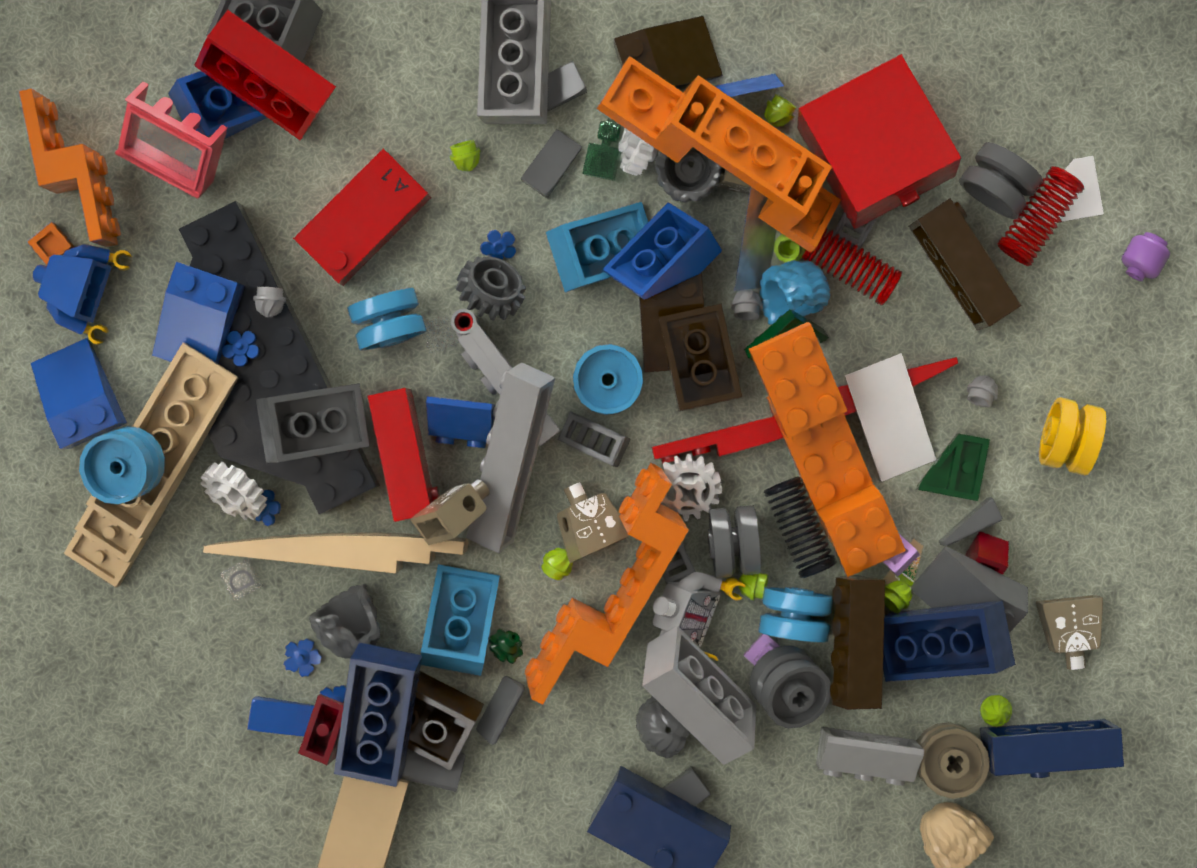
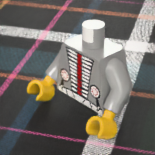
(692, 605)

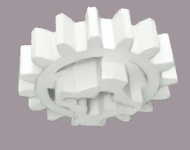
(635, 153)
(688, 482)
(233, 491)

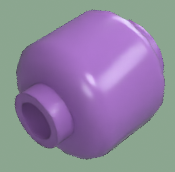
(1145, 256)

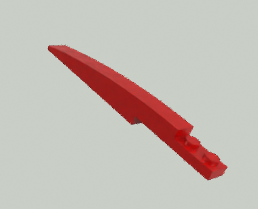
(767, 430)

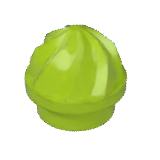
(779, 111)
(465, 155)
(787, 250)
(556, 564)
(754, 585)
(897, 596)
(996, 710)

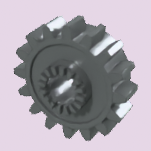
(491, 287)

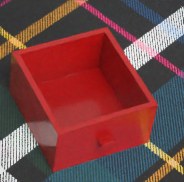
(879, 141)

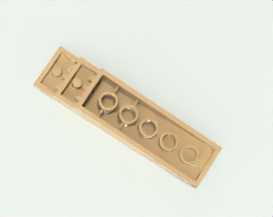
(179, 419)
(345, 550)
(363, 824)

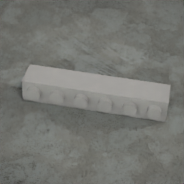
(511, 454)

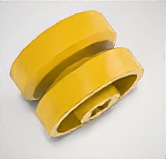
(1072, 436)

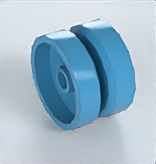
(388, 324)
(600, 362)
(122, 465)
(795, 615)

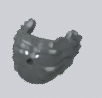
(687, 182)
(347, 621)
(652, 724)

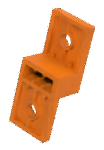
(69, 168)

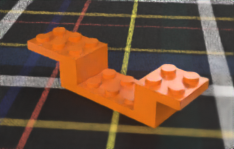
(731, 138)
(825, 450)
(601, 634)

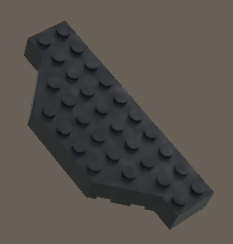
(286, 363)

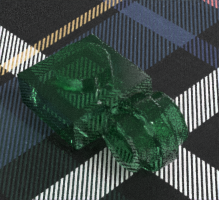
(602, 159)

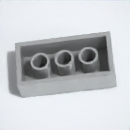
(514, 61)
(700, 695)

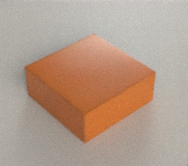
(50, 242)

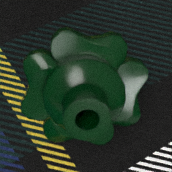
(506, 645)

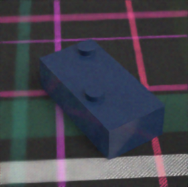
(946, 642)
(377, 714)
(1053, 747)
(657, 825)

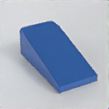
(279, 716)

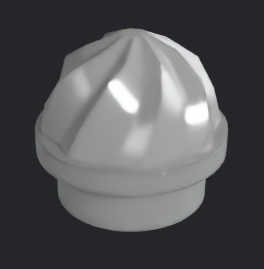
(269, 301)
(747, 305)
(982, 391)

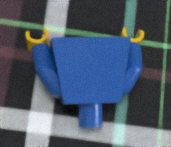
(75, 286)

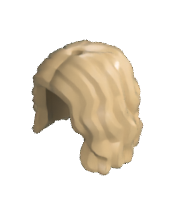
(953, 835)

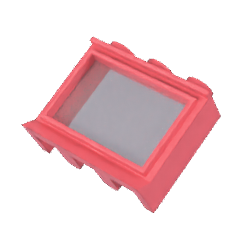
(167, 146)

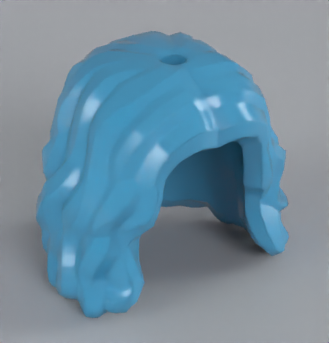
(793, 287)

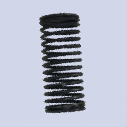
(821, 565)

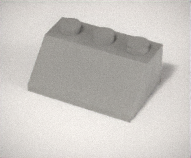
(868, 755)

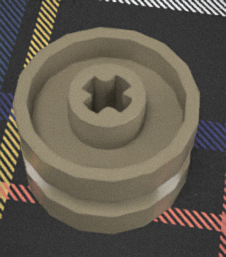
(967, 769)

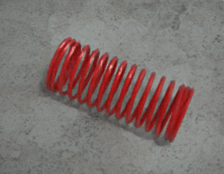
(1012, 246)
(891, 282)

